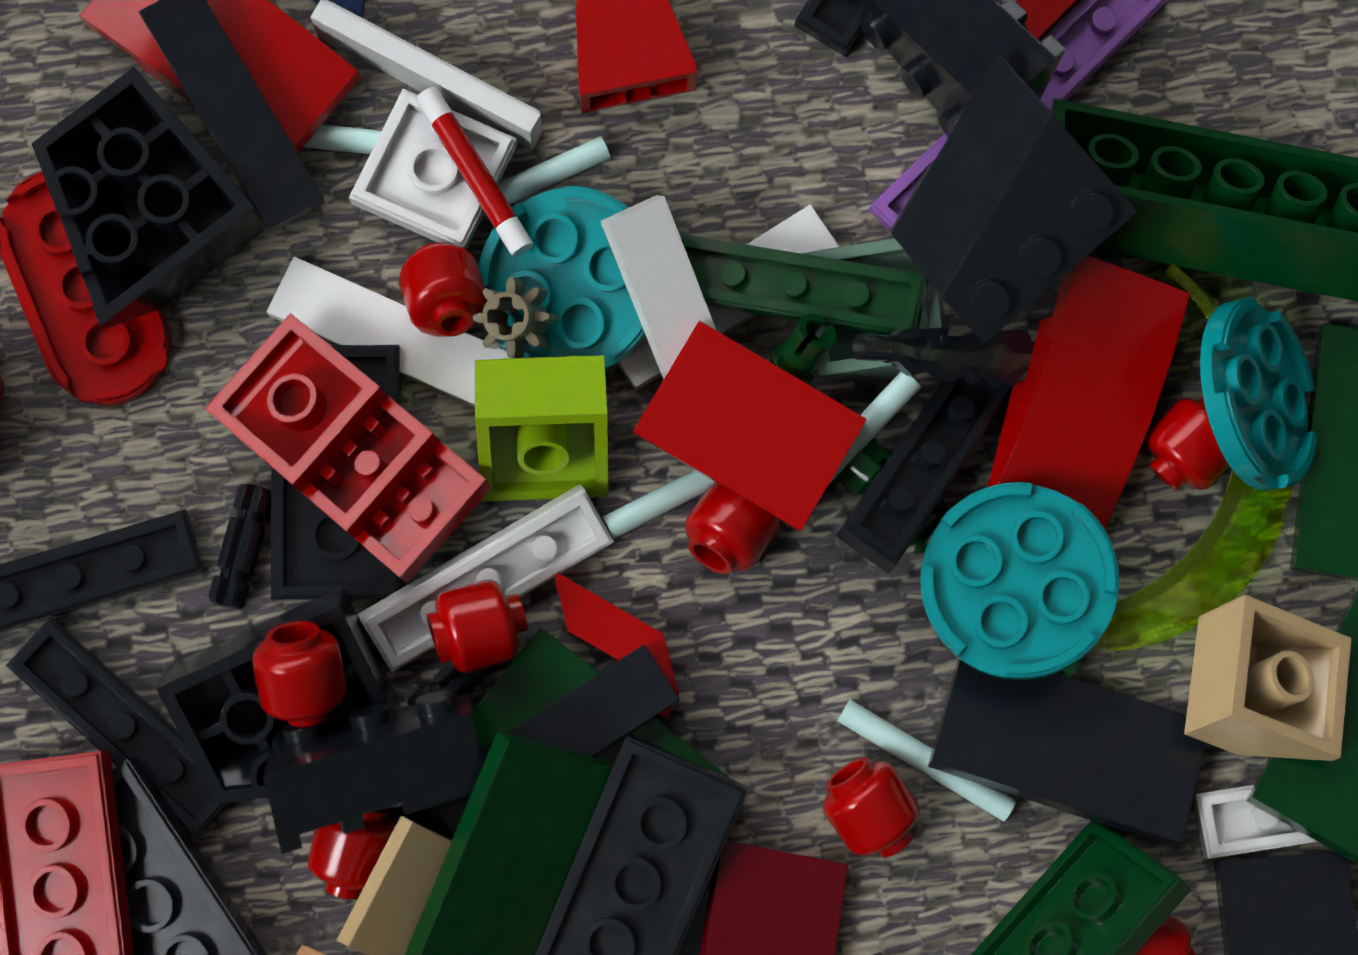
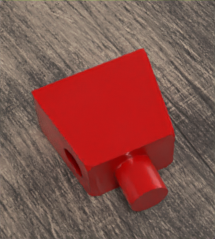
(630, 53)

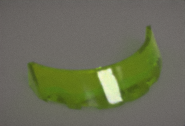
(1220, 560)

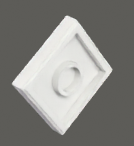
(417, 182)

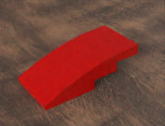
(287, 62)
(1091, 385)
(349, 447)

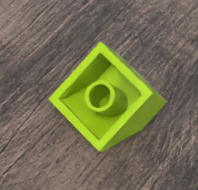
(542, 426)

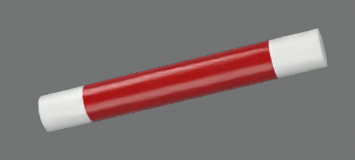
(474, 171)

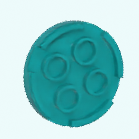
(576, 269)
(1256, 394)
(1019, 581)

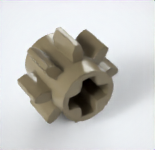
(509, 302)

